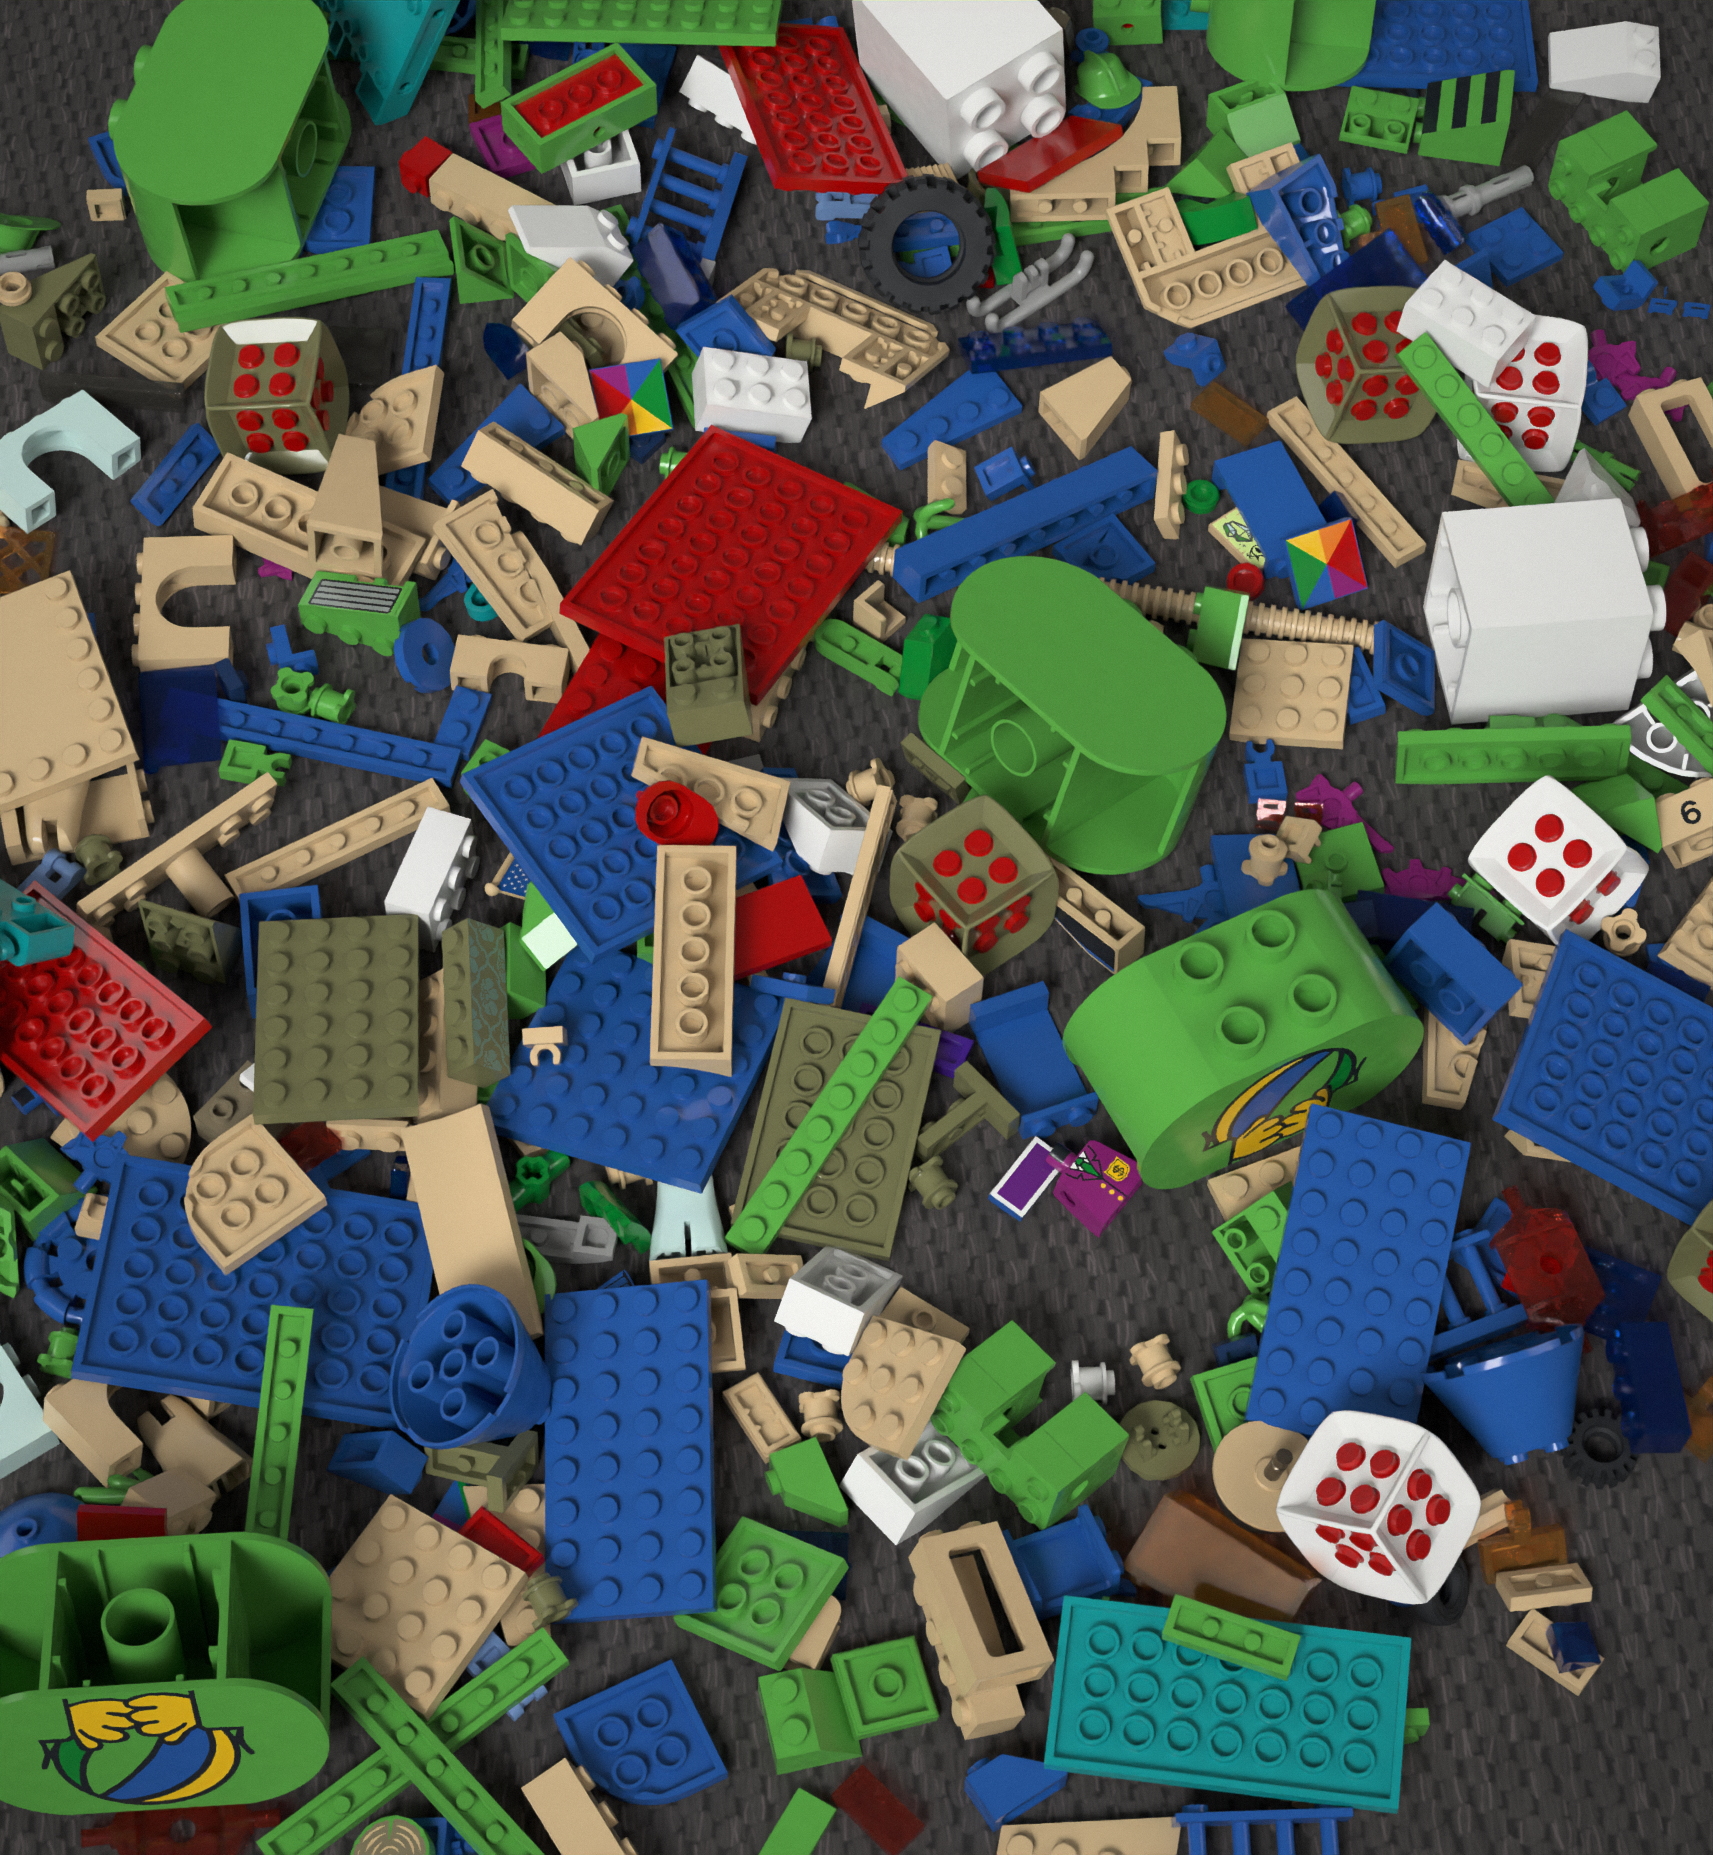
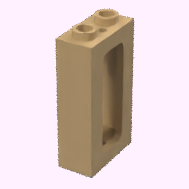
(1658, 436)
(953, 1619)

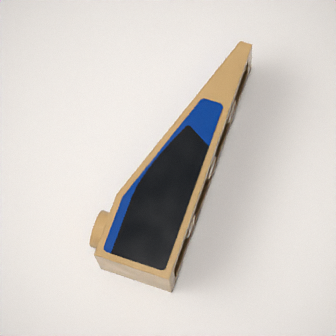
(1097, 922)

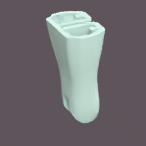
(683, 1216)

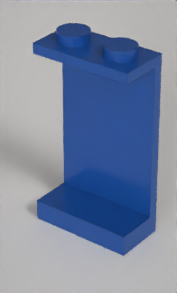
(1269, 499)
(872, 968)
(1031, 1061)

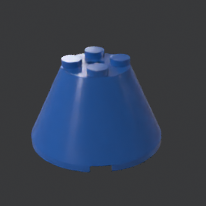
(468, 1372)
(1514, 1391)

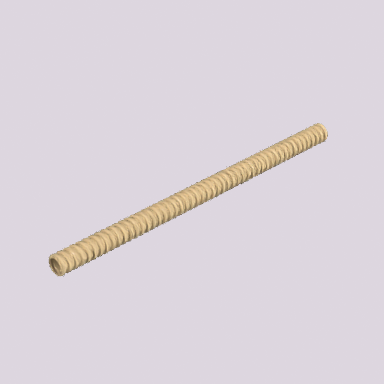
(1181, 607)

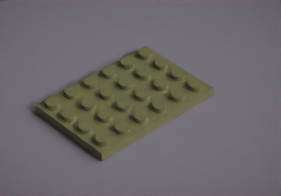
(337, 1019)
(864, 1181)

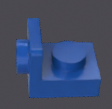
(1005, 473)

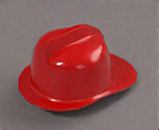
(675, 815)

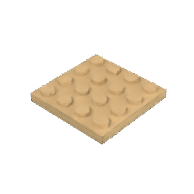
(417, 1602)

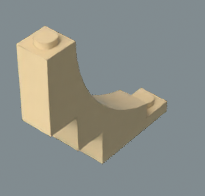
(1121, 168)

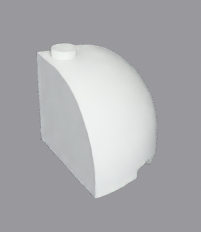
(1656, 744)

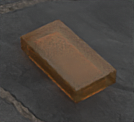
(1229, 413)

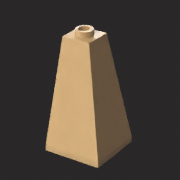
(346, 514)

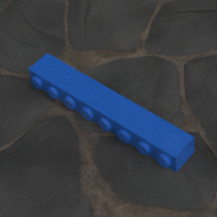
(1024, 523)

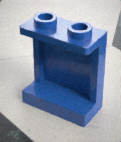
(1066, 1561)

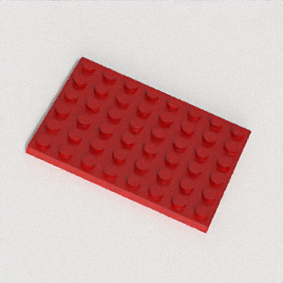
(729, 545)

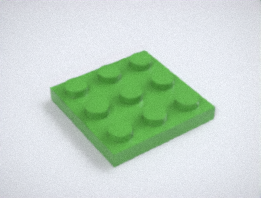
(766, 1593)

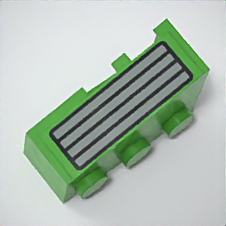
(358, 609)

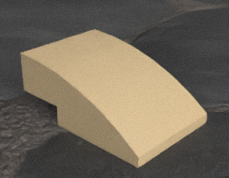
(725, 1317)

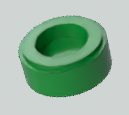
(1201, 497)

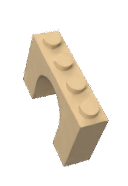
(576, 292)
(166, 568)
(94, 1433)

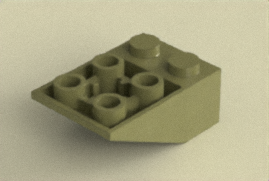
(55, 306)
(707, 686)
(191, 942)

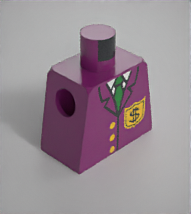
(1094, 1183)

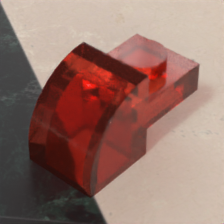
(1687, 591)

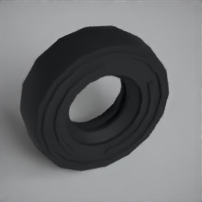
(1453, 1600)

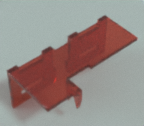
(1278, 814)

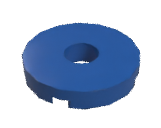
(434, 639)

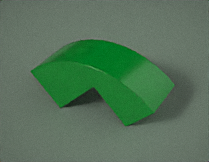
(1217, 220)

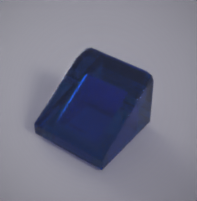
(1572, 1646)

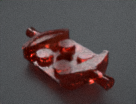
(1669, 523)
(1547, 1297)
(217, 1832)

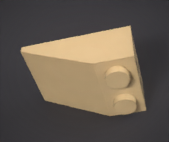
(561, 381)

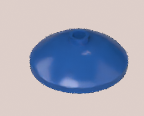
(44, 1515)

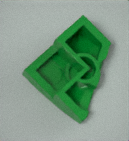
(1006, 258)
(603, 1203)

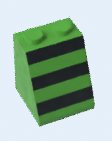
(1466, 118)

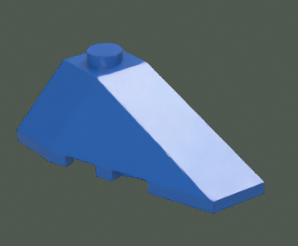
(1302, 217)

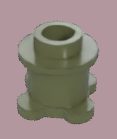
(804, 351)
(98, 858)
(933, 1184)
(548, 1600)

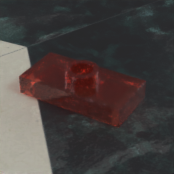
(310, 1144)
(877, 1811)

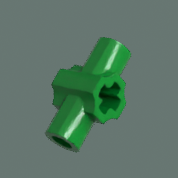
(534, 1177)

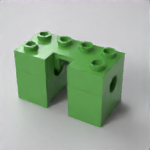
(1601, 186)
(1055, 1463)

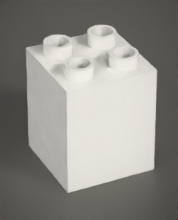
(965, 72)
(1541, 610)

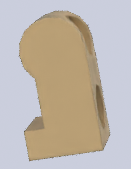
(818, 1639)

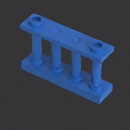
(717, 200)
(1498, 1317)
(1198, 1817)

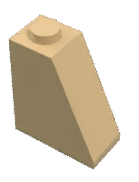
(1086, 404)

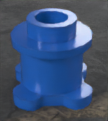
(1092, 40)
(1360, 185)

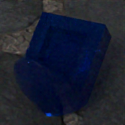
(505, 349)

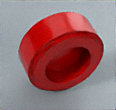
(1246, 578)

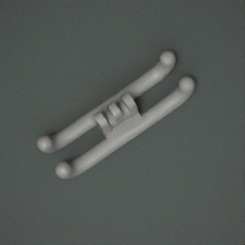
(1031, 288)

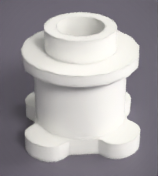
(1093, 1380)

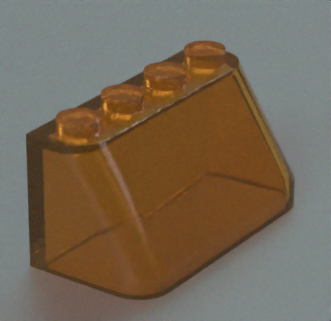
(1210, 1559)

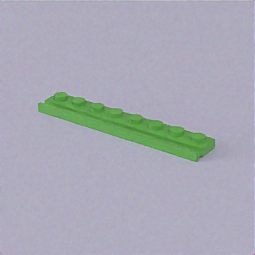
(308, 281)

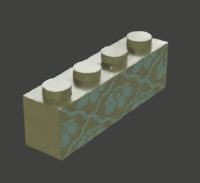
(475, 1003)

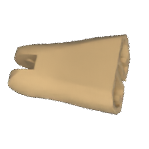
(56, 813)
(194, 1446)

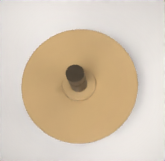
(1251, 1472)

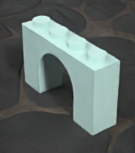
(72, 425)
(21, 1417)

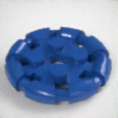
(70, 1266)

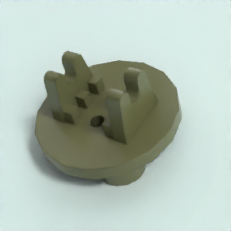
(1175, 1431)

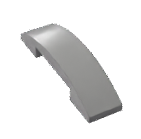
(569, 1241)

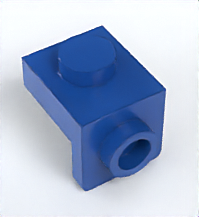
(1626, 290)
(1198, 354)
(280, 653)

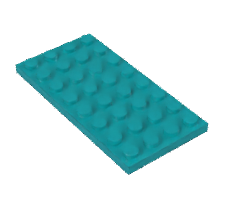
(1194, 1721)

